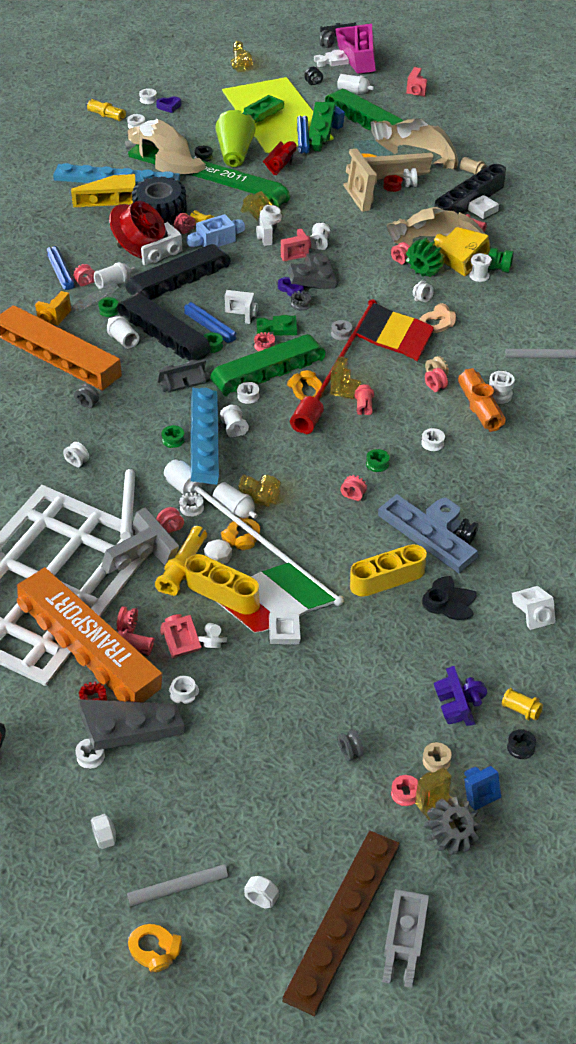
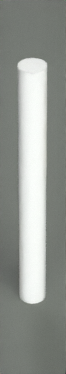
(128, 501)

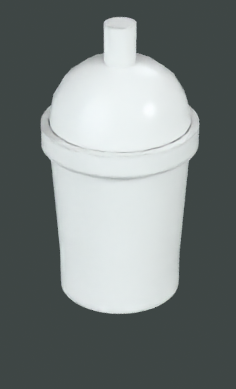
(354, 84)
(118, 272)
(120, 329)
(235, 501)

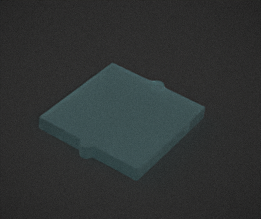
(372, 147)

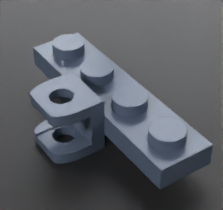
(431, 530)

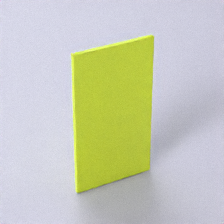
(282, 124)

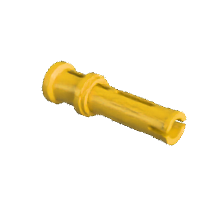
(175, 568)

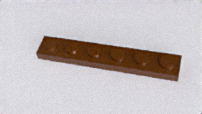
(340, 924)

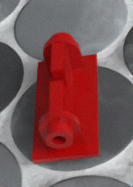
(279, 156)

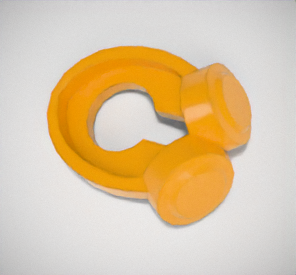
(296, 384)
(243, 542)
(151, 959)

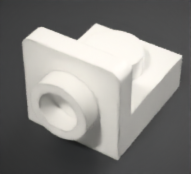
(537, 606)

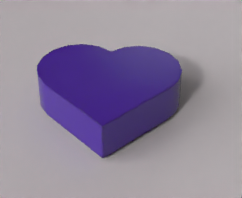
(168, 104)
(285, 285)

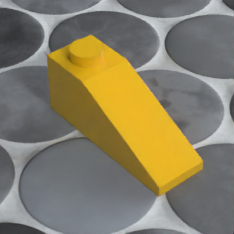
(105, 192)

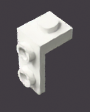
(169, 245)

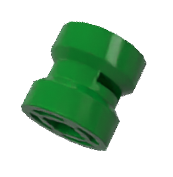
(496, 263)

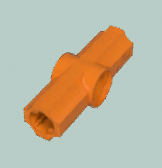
(481, 399)

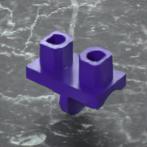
(459, 709)

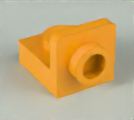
(56, 310)

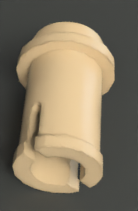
(472, 166)

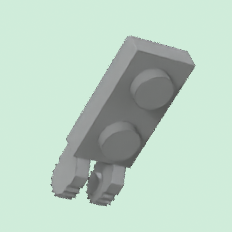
(405, 933)

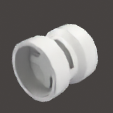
(502, 384)

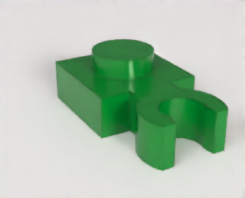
(280, 325)

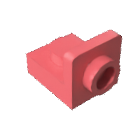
(416, 84)
(296, 246)
(180, 635)

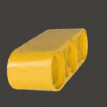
(387, 570)
(222, 584)

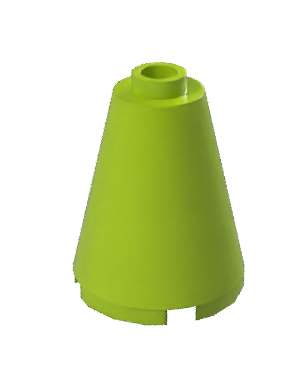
(235, 136)

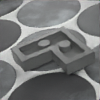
(314, 273)

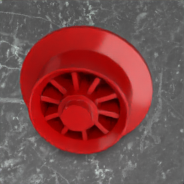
(136, 226)

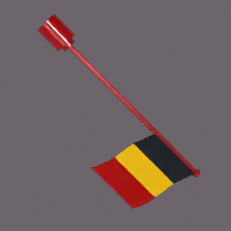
(378, 327)

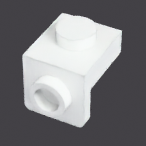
(241, 303)

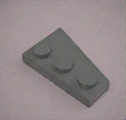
(126, 723)

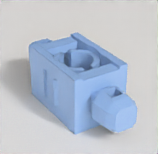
(215, 231)

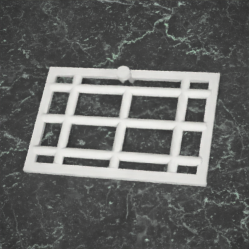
(8, 562)

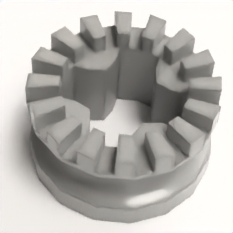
(341, 330)

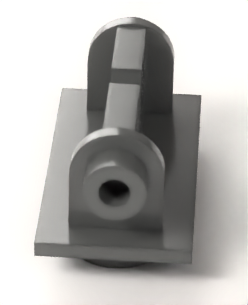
(172, 376)

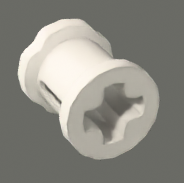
(322, 239)
(480, 267)
(232, 417)

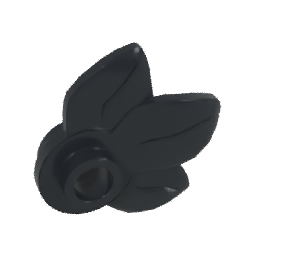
(452, 600)

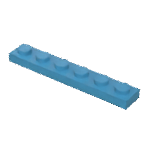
(89, 174)
(204, 436)

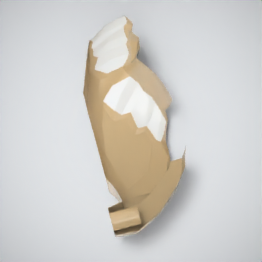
(418, 134)
(172, 147)
(430, 223)

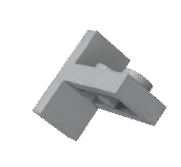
(149, 538)

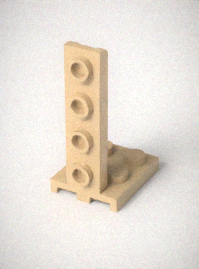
(366, 170)

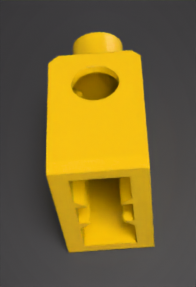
(460, 248)

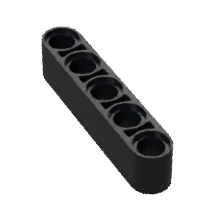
(482, 183)
(178, 272)
(165, 327)

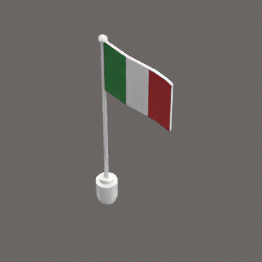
(281, 588)

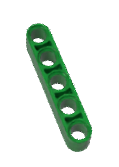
(359, 109)
(268, 363)

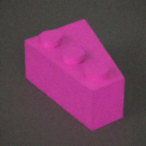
(358, 46)

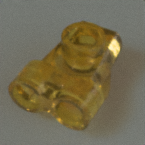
(242, 58)
(263, 491)

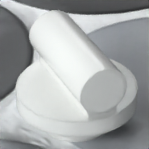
(212, 639)

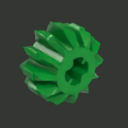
(425, 257)

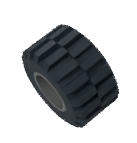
(164, 195)

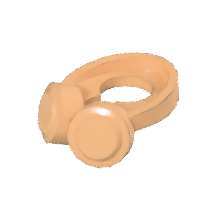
(442, 312)

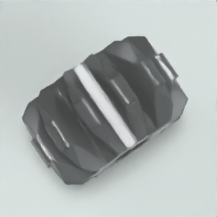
(465, 829)

